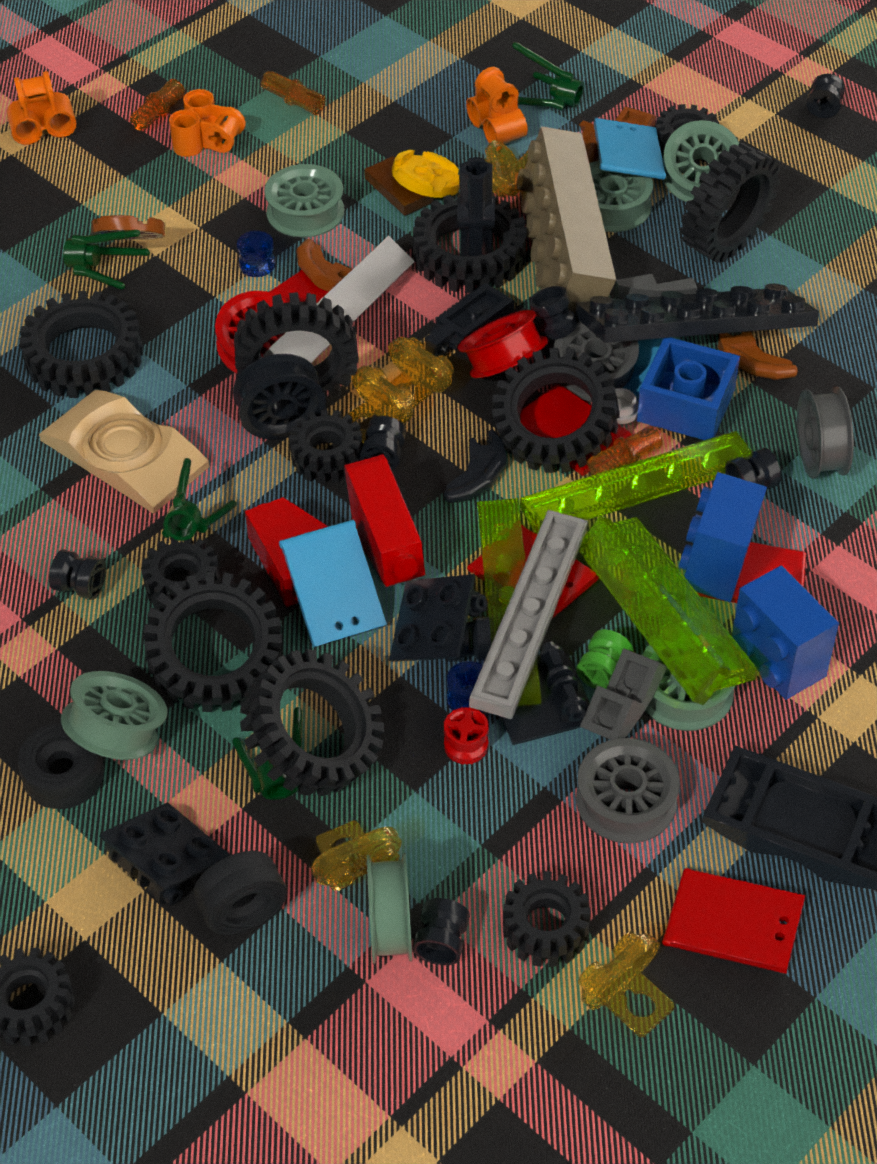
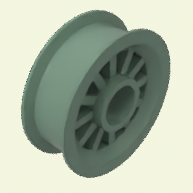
(680, 155)
(621, 198)
(304, 200)
(675, 708)
(113, 715)
(389, 908)

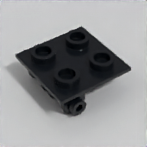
(435, 617)
(561, 704)
(162, 851)

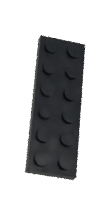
(695, 314)

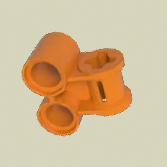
(38, 107)
(496, 108)
(203, 125)

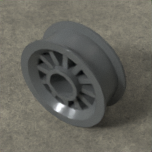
(616, 357)
(825, 432)
(624, 814)

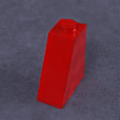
(384, 521)
(266, 527)

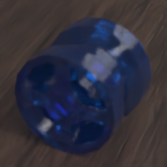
(256, 254)
(458, 676)

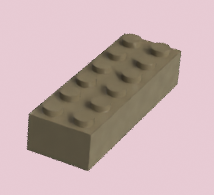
(565, 217)

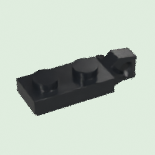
(467, 316)

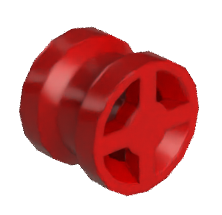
(458, 727)

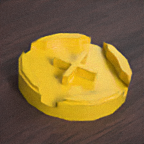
(426, 174)

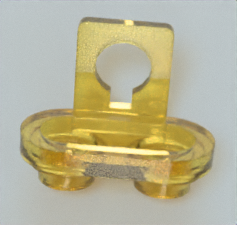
(504, 168)
(419, 368)
(380, 397)
(346, 862)
(610, 981)

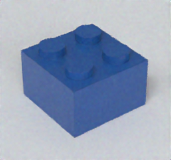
(688, 388)
(721, 535)
(784, 632)

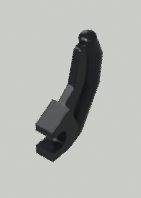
(484, 468)

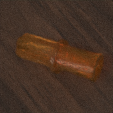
(293, 92)
(157, 104)
(626, 450)

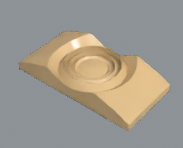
(124, 448)

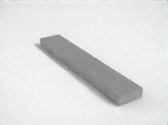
(353, 293)
(528, 615)

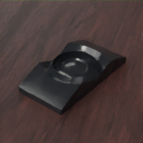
(796, 816)

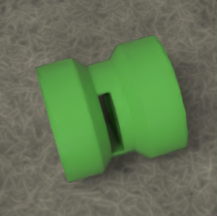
(604, 652)

